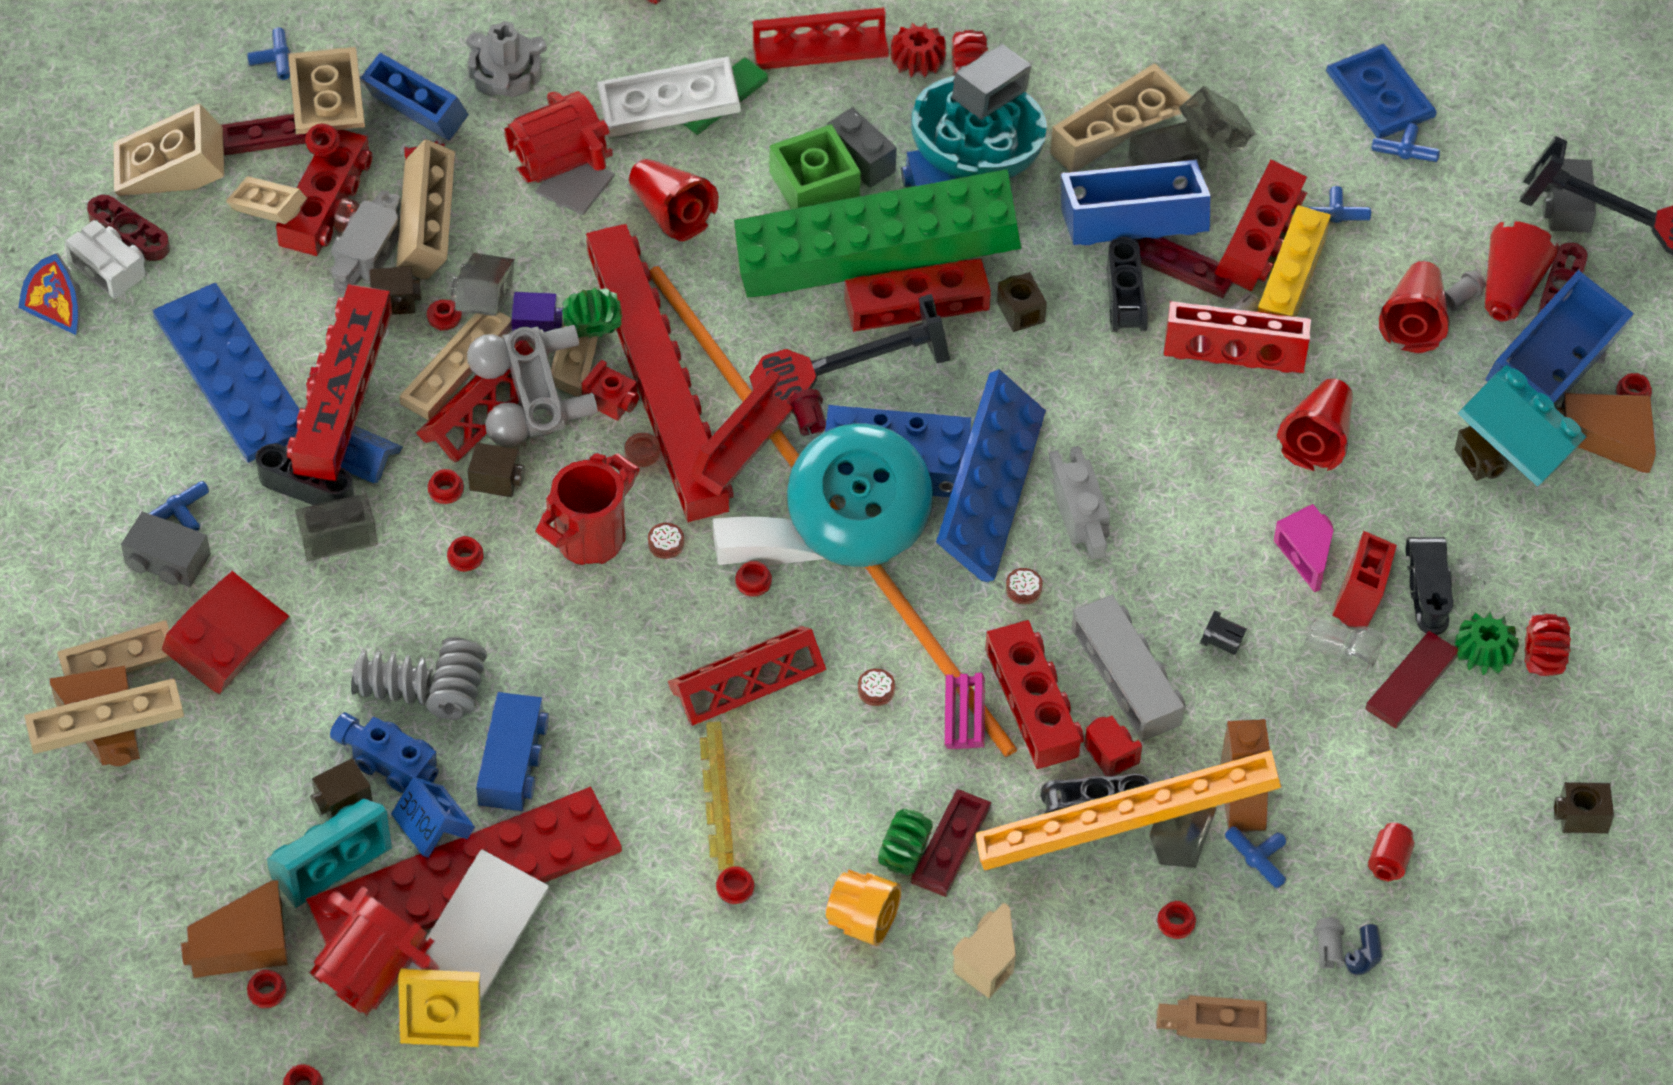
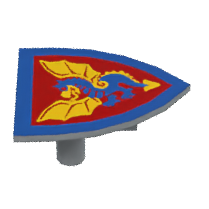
(52, 294)

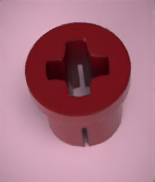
(808, 411)

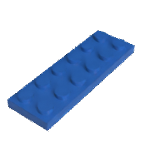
(229, 369)
(991, 476)

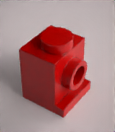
(611, 390)
(1112, 746)

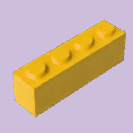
(1295, 263)

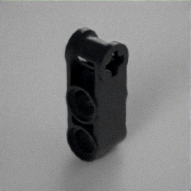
(1123, 270)
(1430, 582)
(1088, 789)

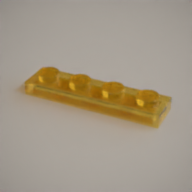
(715, 782)

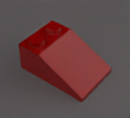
(223, 631)

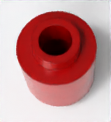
(1391, 852)

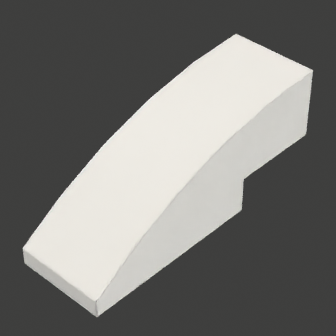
(760, 540)

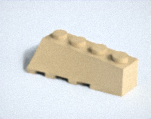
(1116, 117)

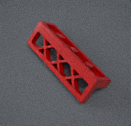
(819, 43)
(462, 406)
(741, 437)
(741, 662)

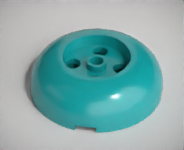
(969, 146)
(849, 533)

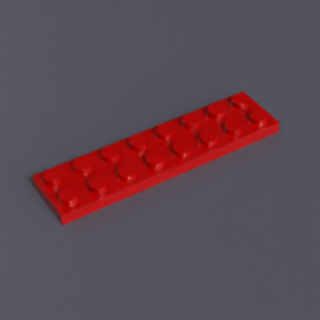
(538, 842)

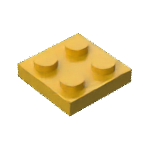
(439, 1007)

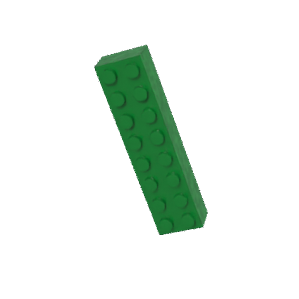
(877, 234)

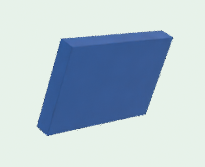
(1381, 91)

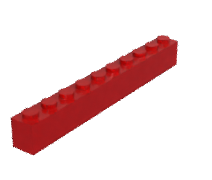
(656, 366)

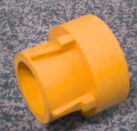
(863, 904)

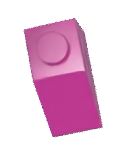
(1306, 543)

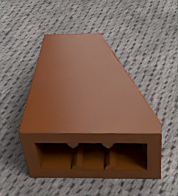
(1614, 427)
(1243, 740)
(111, 749)
(239, 935)

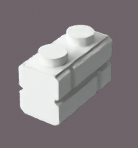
(105, 258)

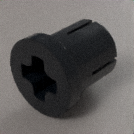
(1223, 633)

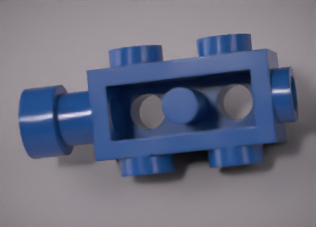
(382, 749)

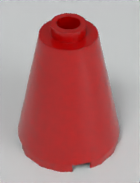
(674, 198)
(1516, 266)
(1416, 310)
(1318, 427)

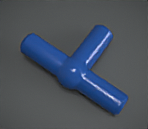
(277, 54)
(1406, 148)
(1341, 213)
(178, 504)
(1257, 856)

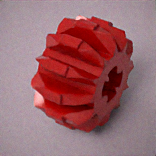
(967, 48)
(918, 49)
(1547, 644)

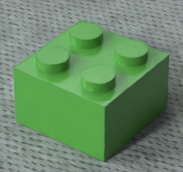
(814, 168)

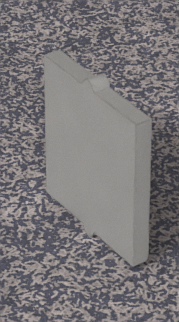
(576, 188)

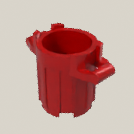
(558, 138)
(589, 508)
(369, 951)

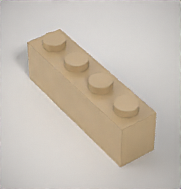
(426, 209)

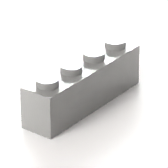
(1128, 667)

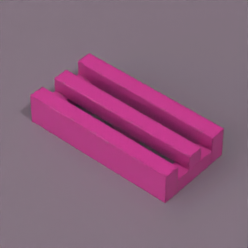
(964, 682)

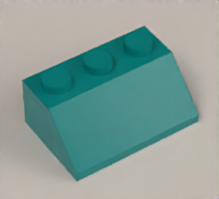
(1522, 424)
(331, 851)

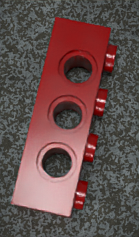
(325, 185)
(1261, 225)
(894, 296)
(1237, 337)
(1045, 743)

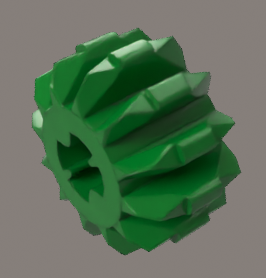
(592, 312)
(1486, 643)
(905, 841)

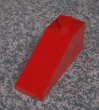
(1364, 581)

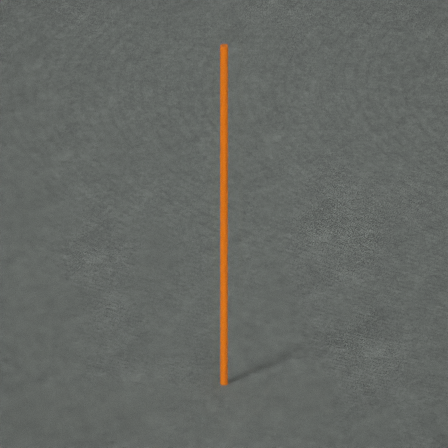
(789, 453)

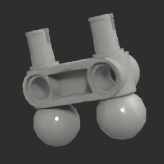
(512, 423)

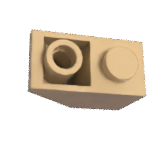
(988, 954)

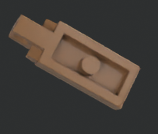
(1215, 1018)

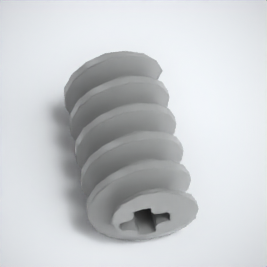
(391, 678)
(456, 678)

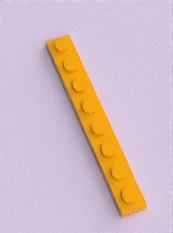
(1128, 810)

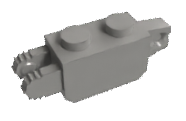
(366, 240)
(1081, 502)

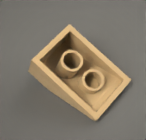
(326, 89)
(170, 155)

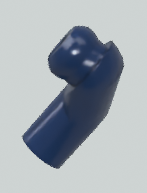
(1369, 954)

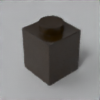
(495, 470)
(338, 788)

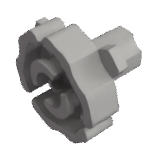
(504, 56)

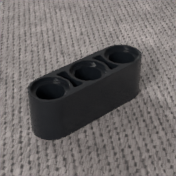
(277, 474)

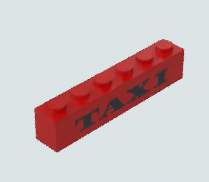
(340, 382)

